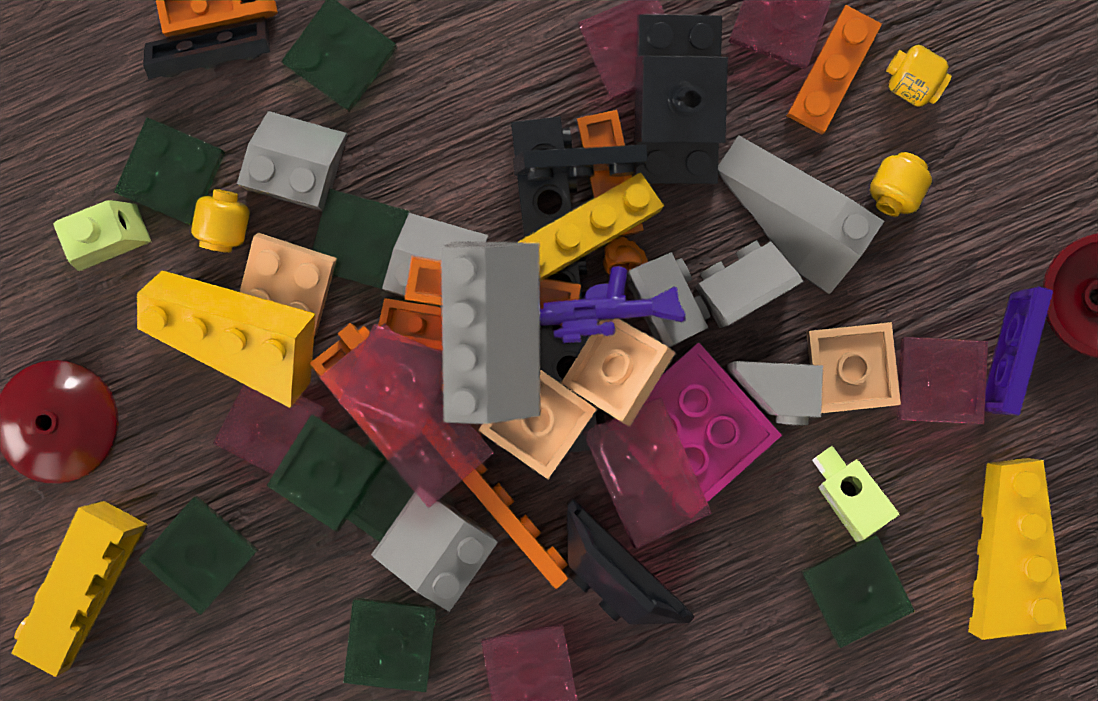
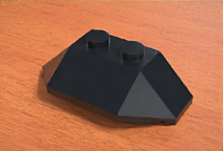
(617, 575)

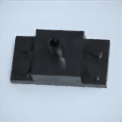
(680, 97)

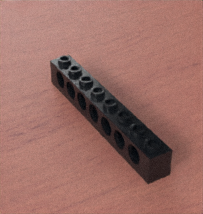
(548, 135)

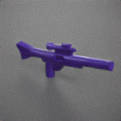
(607, 303)

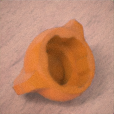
(623, 253)

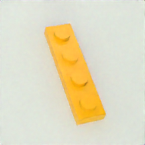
(594, 224)

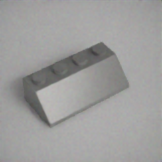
(491, 331)

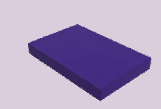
(1016, 350)

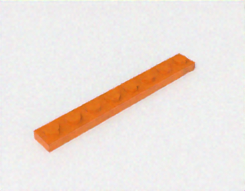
(497, 502)

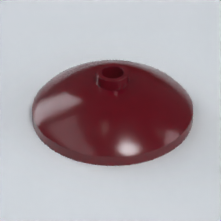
(1072, 279)
(81, 417)

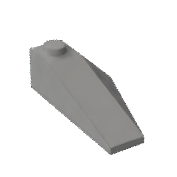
(805, 219)

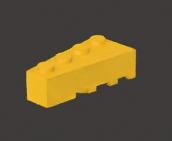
(232, 332)
(1017, 554)
(77, 586)

